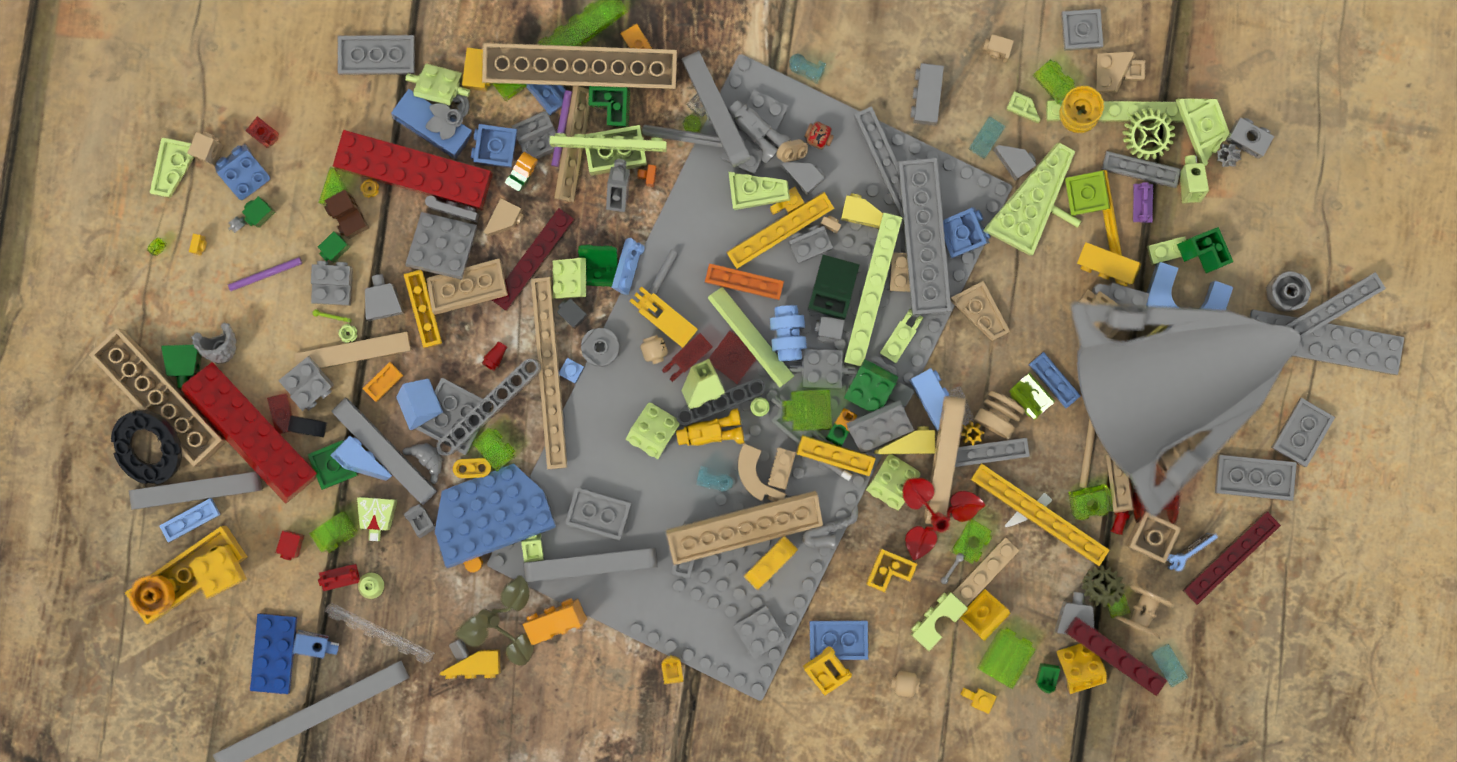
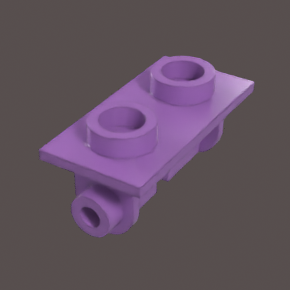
(1142, 202)

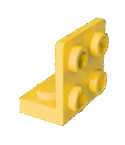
(1081, 668)

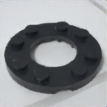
(128, 460)

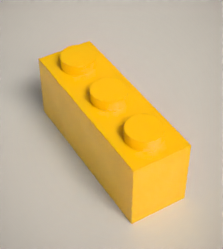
(1108, 264)

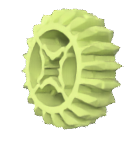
(1142, 140)

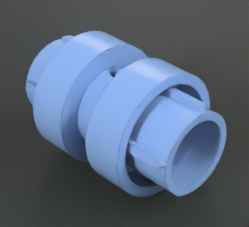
(787, 325)

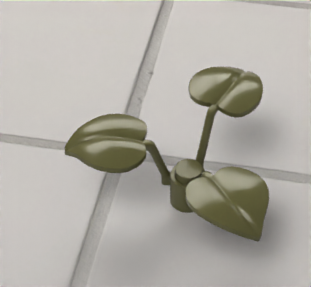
(475, 631)

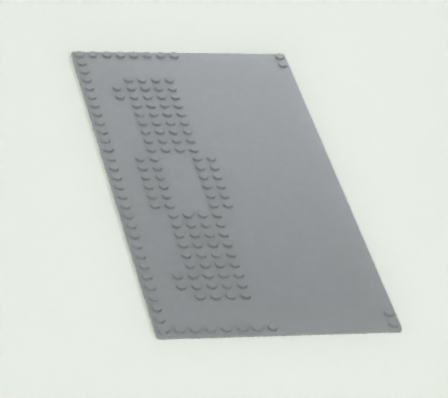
(699, 223)

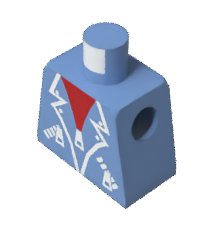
(305, 644)

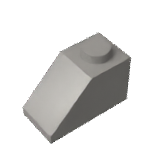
(1015, 160)
(804, 175)

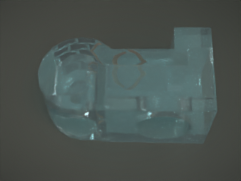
(806, 69)
(721, 482)

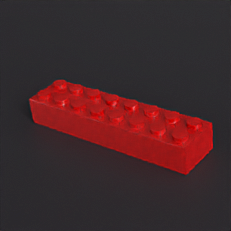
(412, 170)
(248, 432)

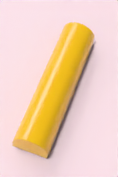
(422, 309)

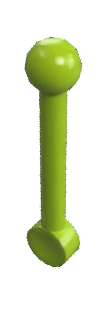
(317, 313)

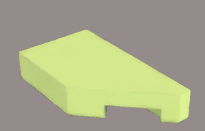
(1023, 106)

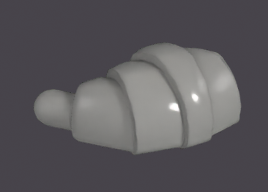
(428, 457)

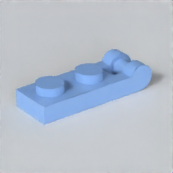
(627, 266)

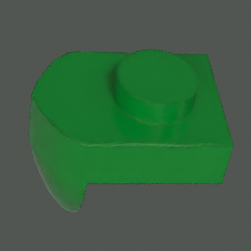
(1047, 677)

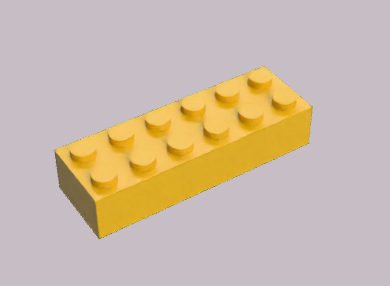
(180, 573)

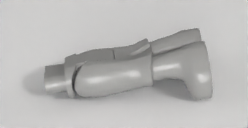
(756, 129)

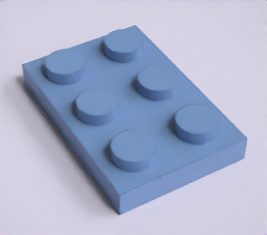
(846, 638)

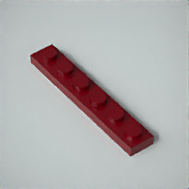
(534, 257)
(1231, 557)
(1116, 656)

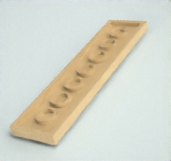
(744, 527)

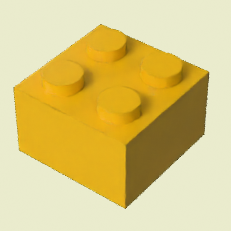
(217, 571)

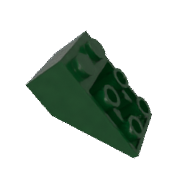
(833, 287)

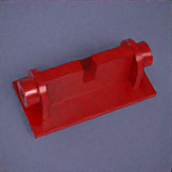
(339, 577)

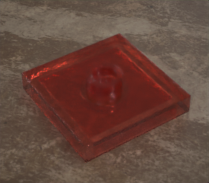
(732, 357)

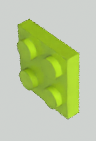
(1087, 193)

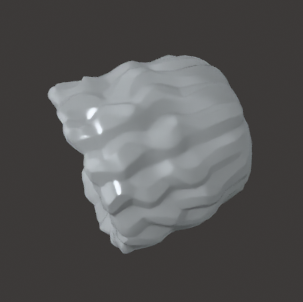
(218, 348)

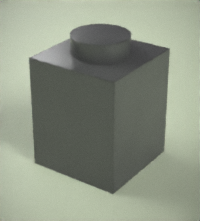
(571, 313)

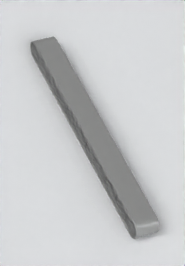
(313, 714)

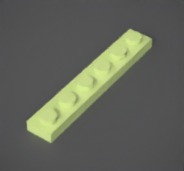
(601, 142)

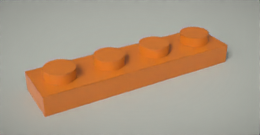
(744, 281)

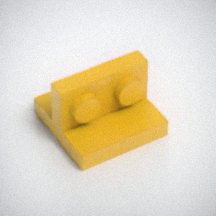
(985, 614)

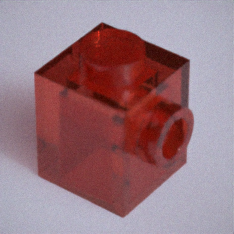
(262, 132)

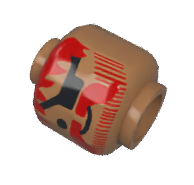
(819, 135)

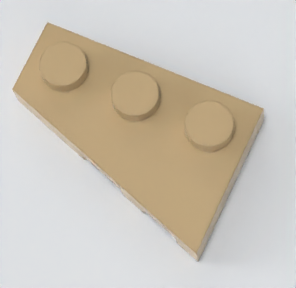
(981, 310)

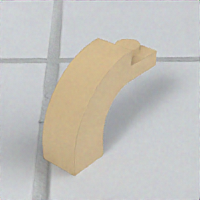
(747, 472)

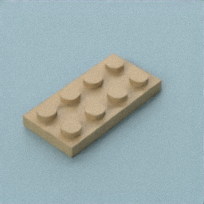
(478, 285)

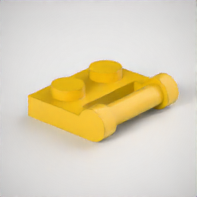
(822, 674)

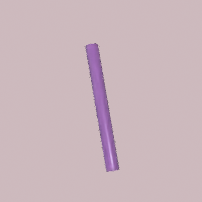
(562, 126)
(264, 274)

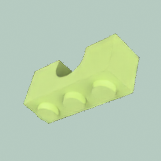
(947, 606)

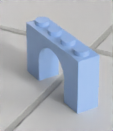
(1161, 287)

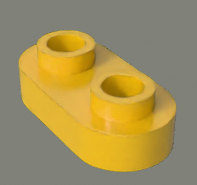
(472, 468)

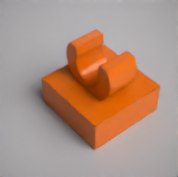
(648, 175)

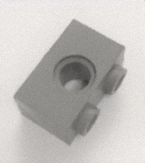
(1238, 136)

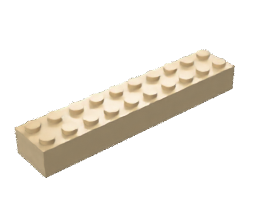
(579, 66)

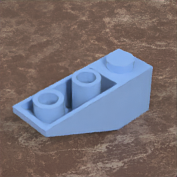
(355, 458)

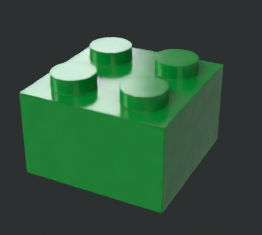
(871, 386)

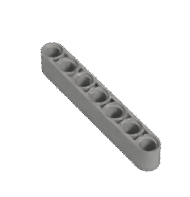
(715, 109)
(480, 411)
(384, 451)
(195, 490)
(590, 564)

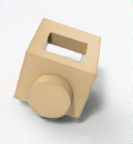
(998, 47)

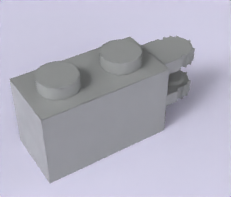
(618, 187)
(1122, 294)

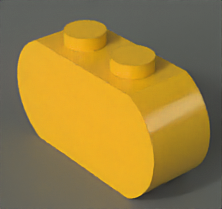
(770, 562)

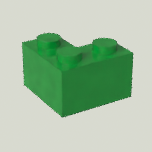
(615, 100)
(1209, 248)

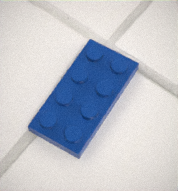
(273, 653)

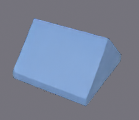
(418, 402)

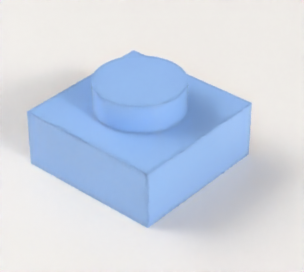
(571, 370)

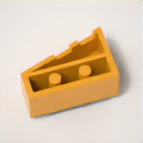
(554, 621)

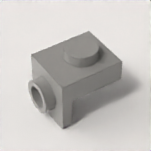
(419, 520)

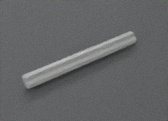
(681, 135)

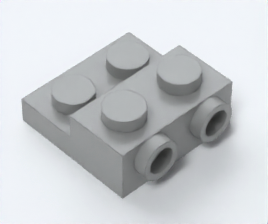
(331, 283)
(306, 384)

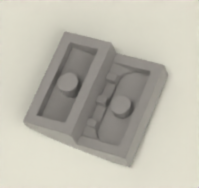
(535, 135)

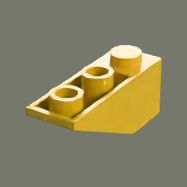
(480, 663)

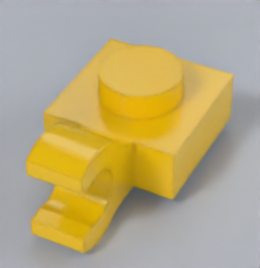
(795, 201)
(980, 700)

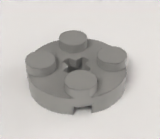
(589, 349)

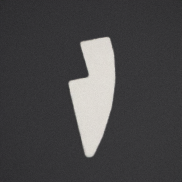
(1018, 518)

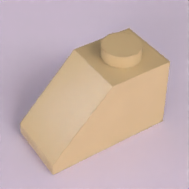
(504, 218)

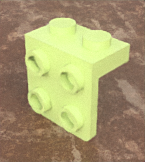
(652, 430)
(890, 480)

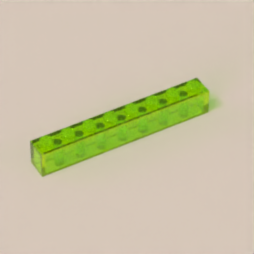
(575, 33)

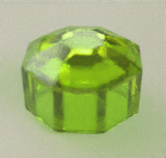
(692, 123)
(156, 247)

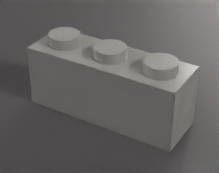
(927, 94)

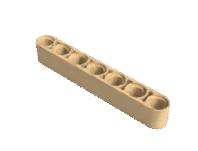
(945, 454)

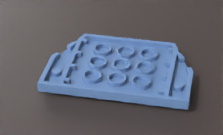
(490, 515)

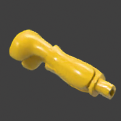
(711, 431)

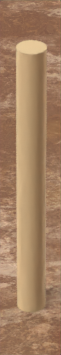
(1087, 455)

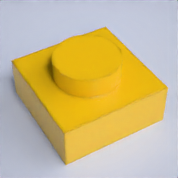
(197, 244)

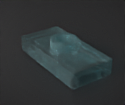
(986, 137)
(1169, 665)

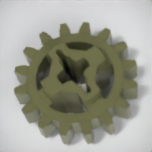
(1103, 586)

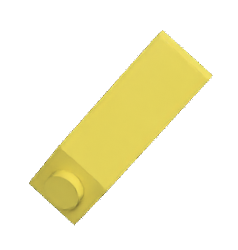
(860, 211)
(916, 442)

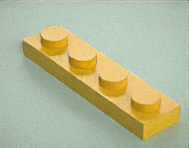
(835, 455)

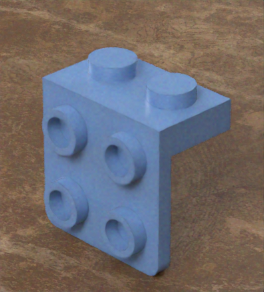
(241, 172)

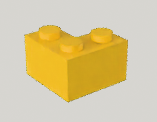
(885, 566)

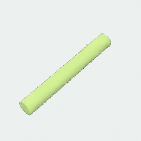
(1065, 216)

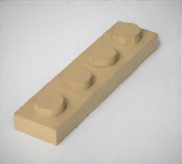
(985, 571)

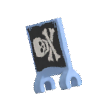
(1189, 551)

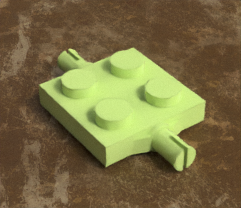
(437, 84)

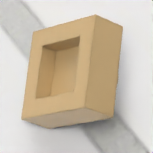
(1136, 71)
(831, 224)

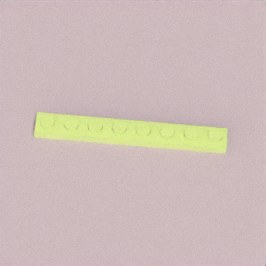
(1121, 110)
(873, 289)

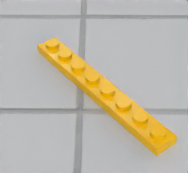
(1039, 514)

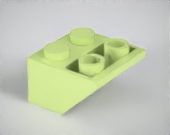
(701, 385)

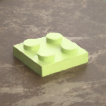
(569, 278)

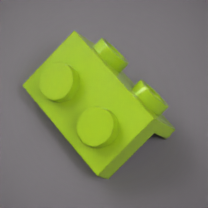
(1031, 396)

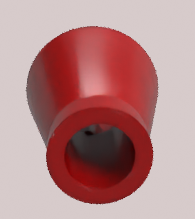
(494, 357)

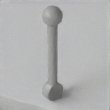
(944, 580)

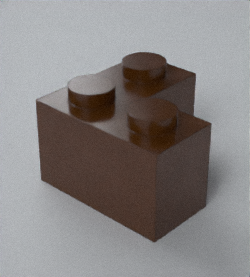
(346, 211)

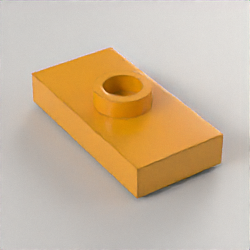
(635, 38)
(383, 382)

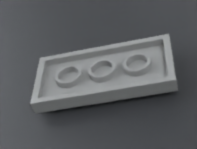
(376, 55)
(772, 113)
(1255, 477)

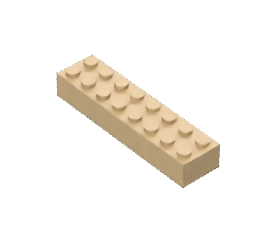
(154, 391)

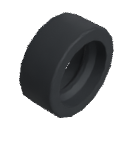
(307, 426)

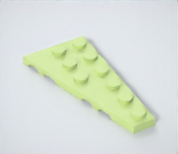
(1028, 209)

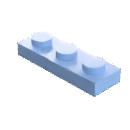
(189, 520)

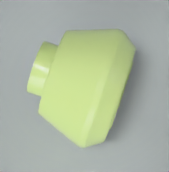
(373, 590)

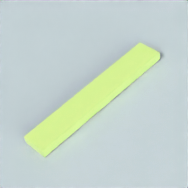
(750, 336)

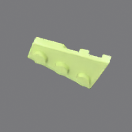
(170, 166)
(756, 191)

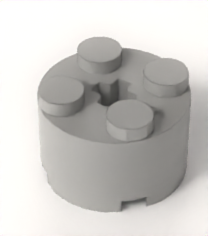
(1298, 296)

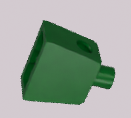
(181, 362)

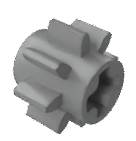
(1229, 155)

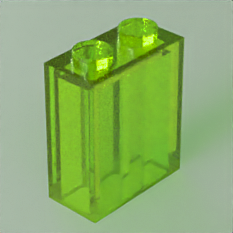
(1006, 657)

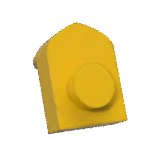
(672, 670)

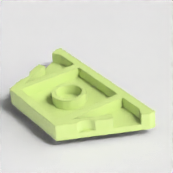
(1204, 125)

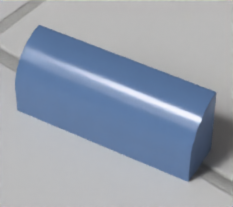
(415, 114)

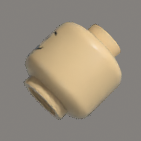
(654, 349)
(906, 684)

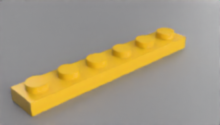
(780, 230)

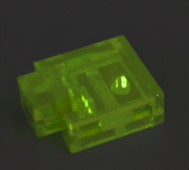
(808, 410)

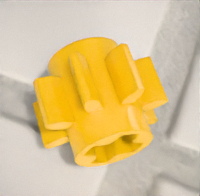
(975, 436)

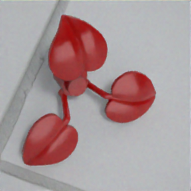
(919, 491)

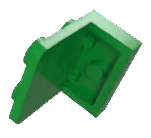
(600, 264)

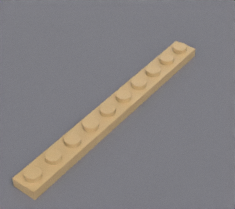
(549, 373)

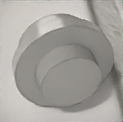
(236, 224)

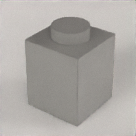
(829, 328)

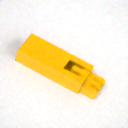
(669, 320)

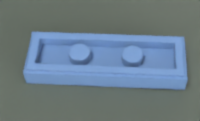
(1054, 380)

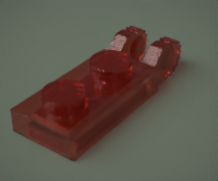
(689, 355)

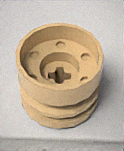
(999, 414)

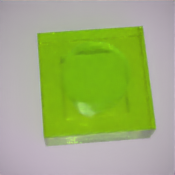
(1120, 608)

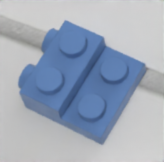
(494, 146)
(964, 232)

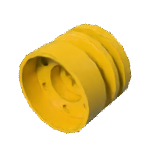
(1085, 99)

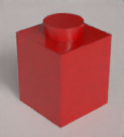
(289, 545)

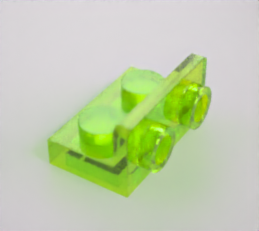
(1054, 80)

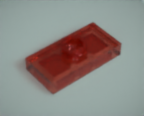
(280, 412)

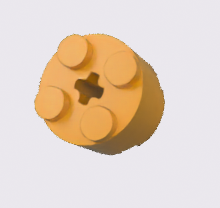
(143, 588)

